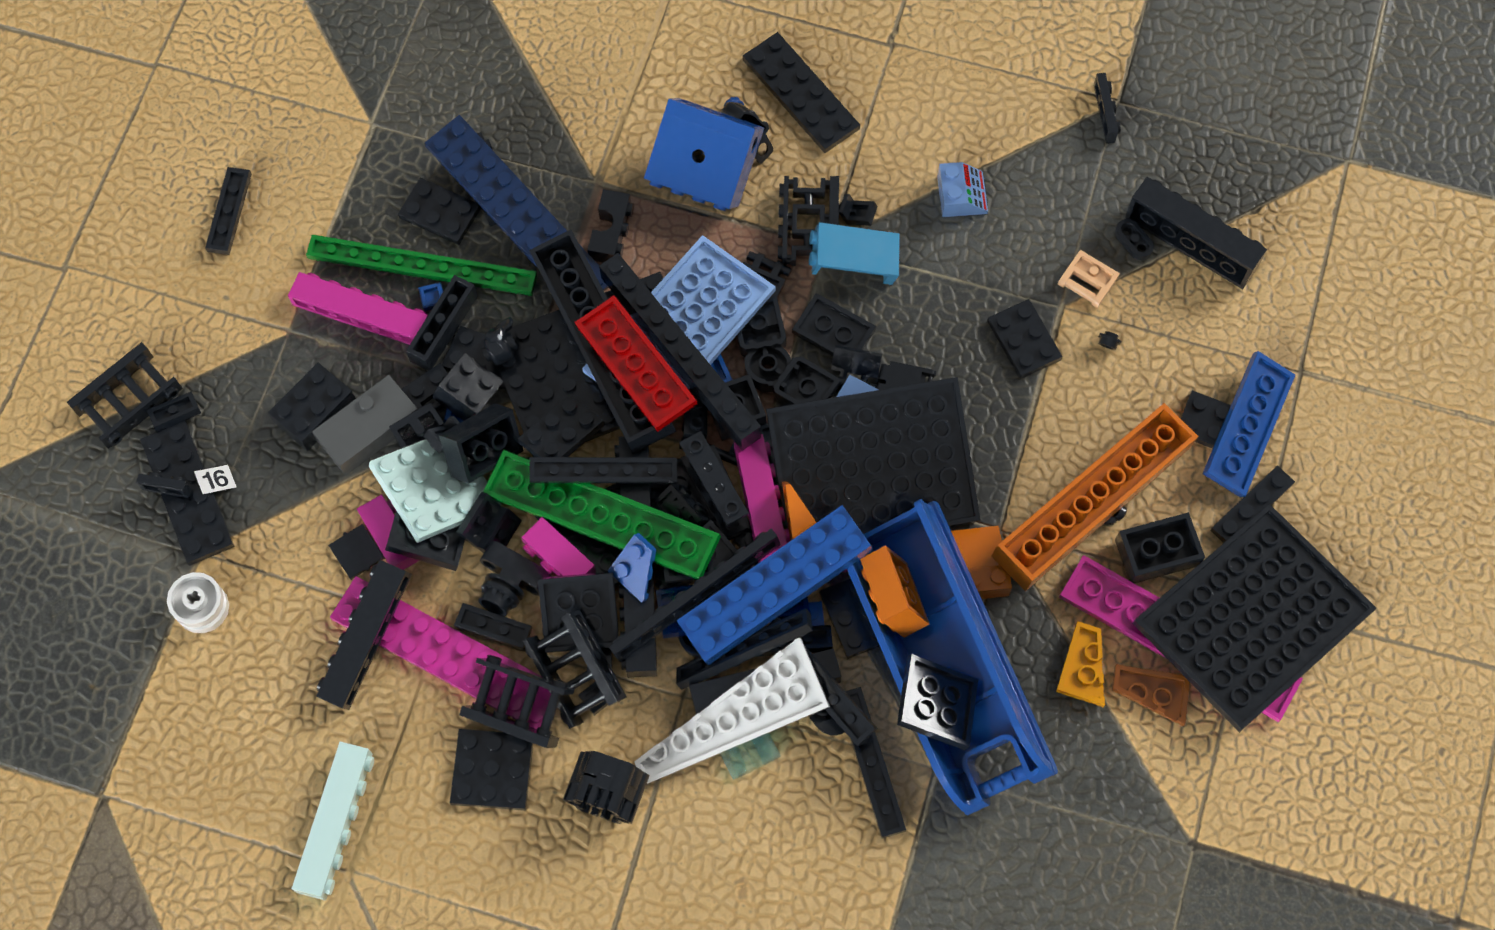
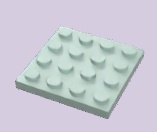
(423, 489)

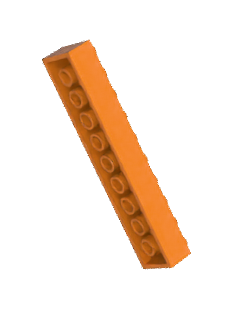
(1094, 497)

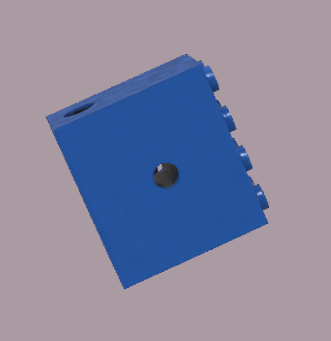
(723, 139)

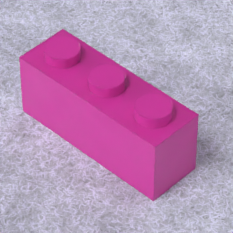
(378, 518)
(555, 551)

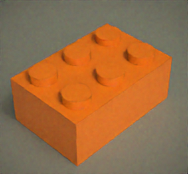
(894, 592)

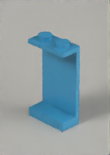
(855, 250)

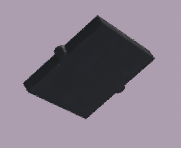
(356, 551)

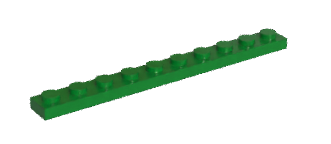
(421, 264)

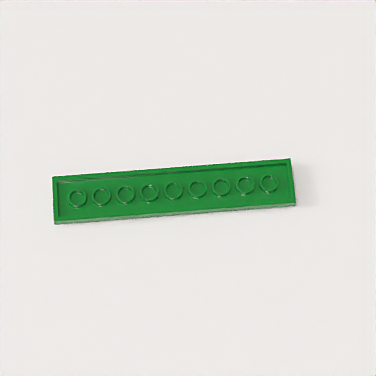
(604, 516)

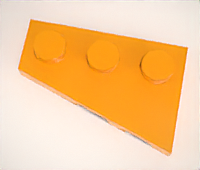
(1082, 668)

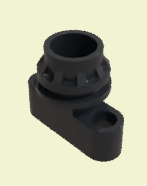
(502, 590)

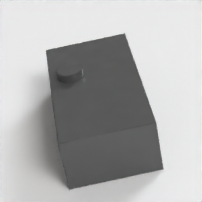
(364, 425)

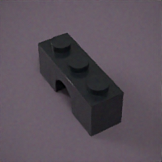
(614, 208)

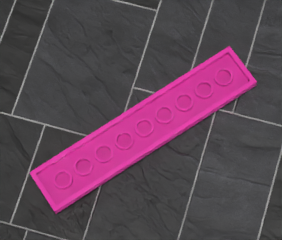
(1120, 602)
(445, 653)

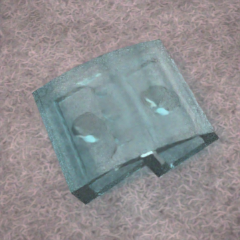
(750, 755)

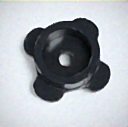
(1109, 340)

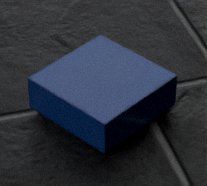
(430, 295)

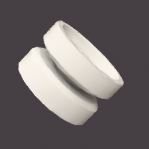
(198, 602)

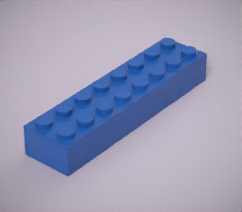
(775, 585)

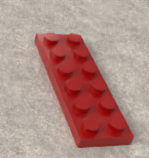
(636, 363)

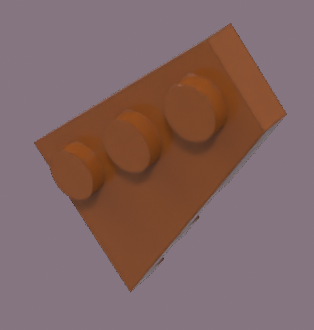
(1154, 690)

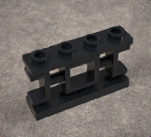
(807, 208)

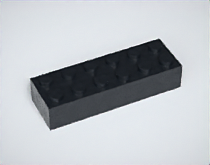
(1195, 232)

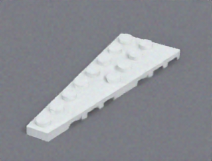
(762, 702)

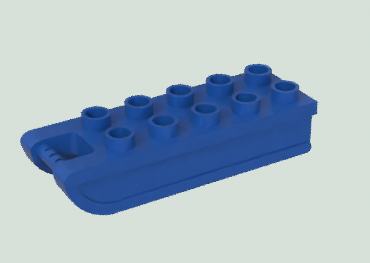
(961, 640)

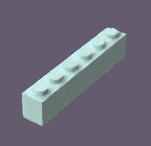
(332, 821)

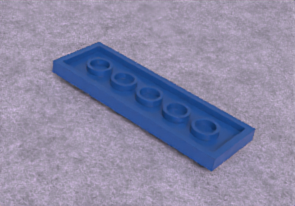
(1249, 424)

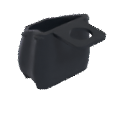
(742, 112)

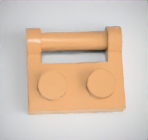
(1091, 272)

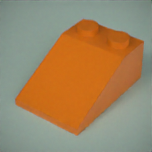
(797, 514)
(976, 549)

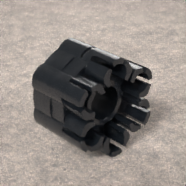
(606, 785)

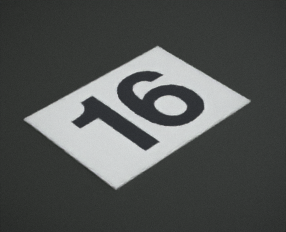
(215, 479)

